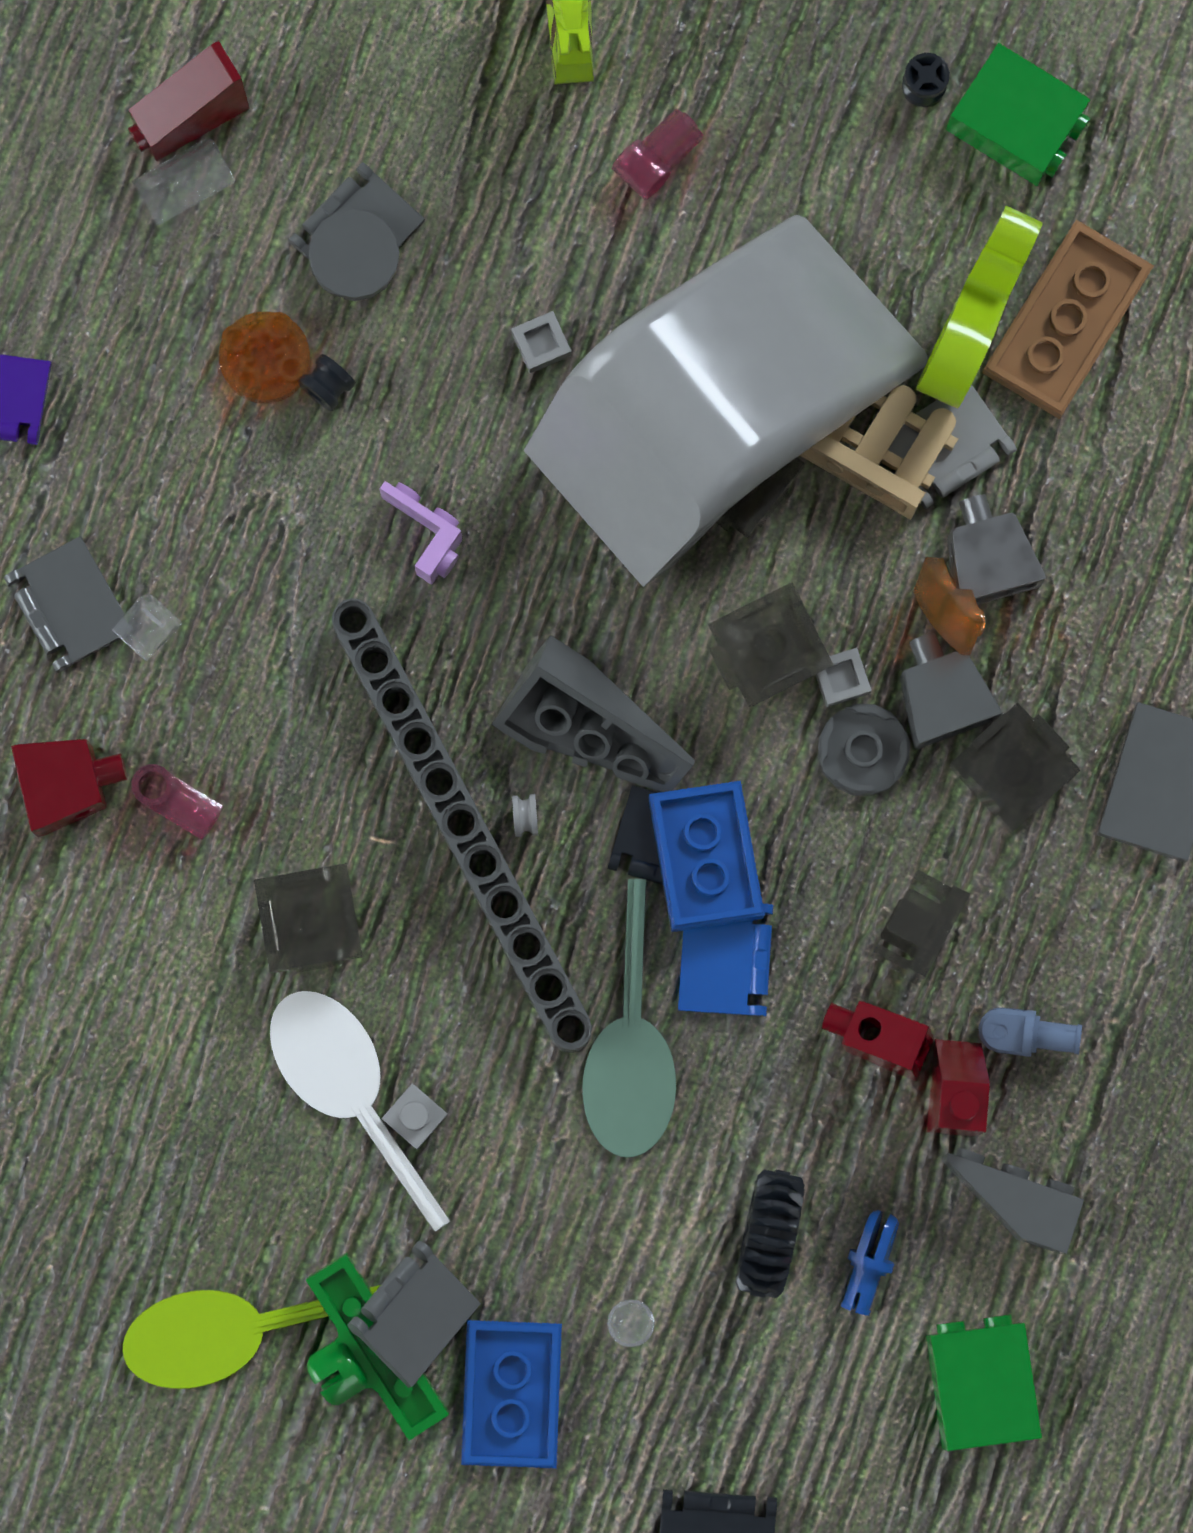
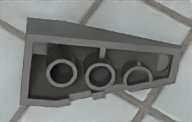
(580, 712)

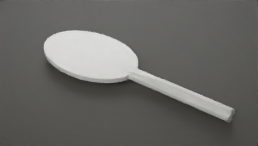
(337, 1072)

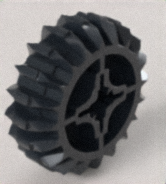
(770, 1233)

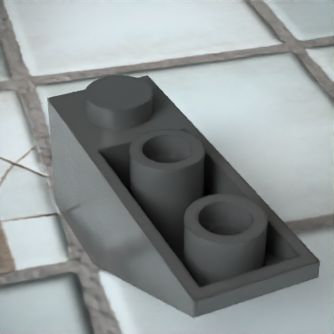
(1025, 1208)

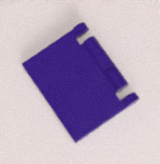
(22, 396)

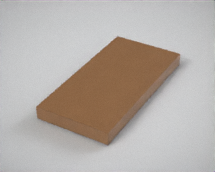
(1067, 319)

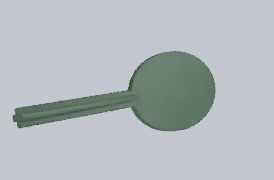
(630, 1066)

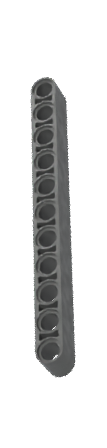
(459, 801)

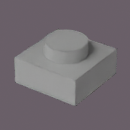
(541, 342)
(844, 679)
(414, 1116)

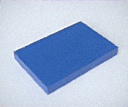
(706, 856)
(511, 1394)

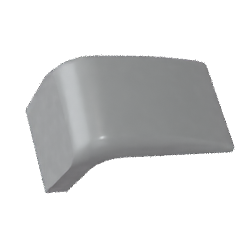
(717, 392)

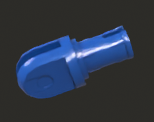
(867, 1266)

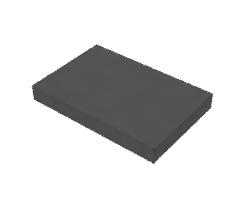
(1153, 785)

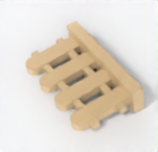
(862, 467)

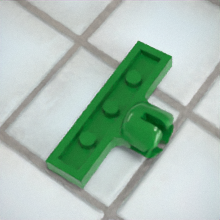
(342, 1295)

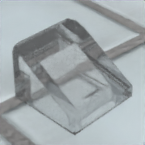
(147, 626)

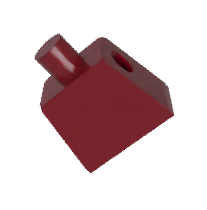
(63, 781)
(899, 1047)

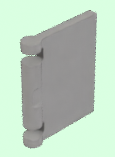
(973, 452)

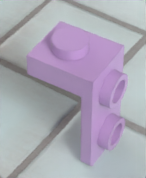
(440, 554)

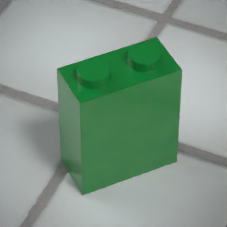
(1019, 115)
(983, 1384)

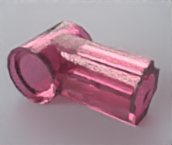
(650, 162)
(179, 803)

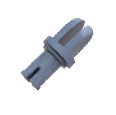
(1023, 1033)

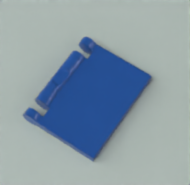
(725, 967)

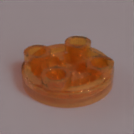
(264, 356)

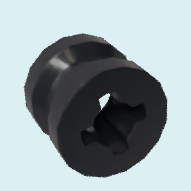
(929, 70)
(326, 382)

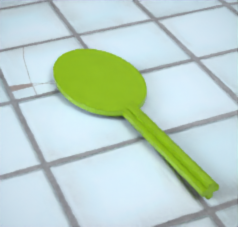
(203, 1336)

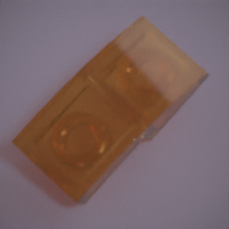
(949, 609)

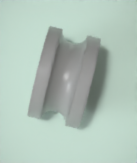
(525, 815)

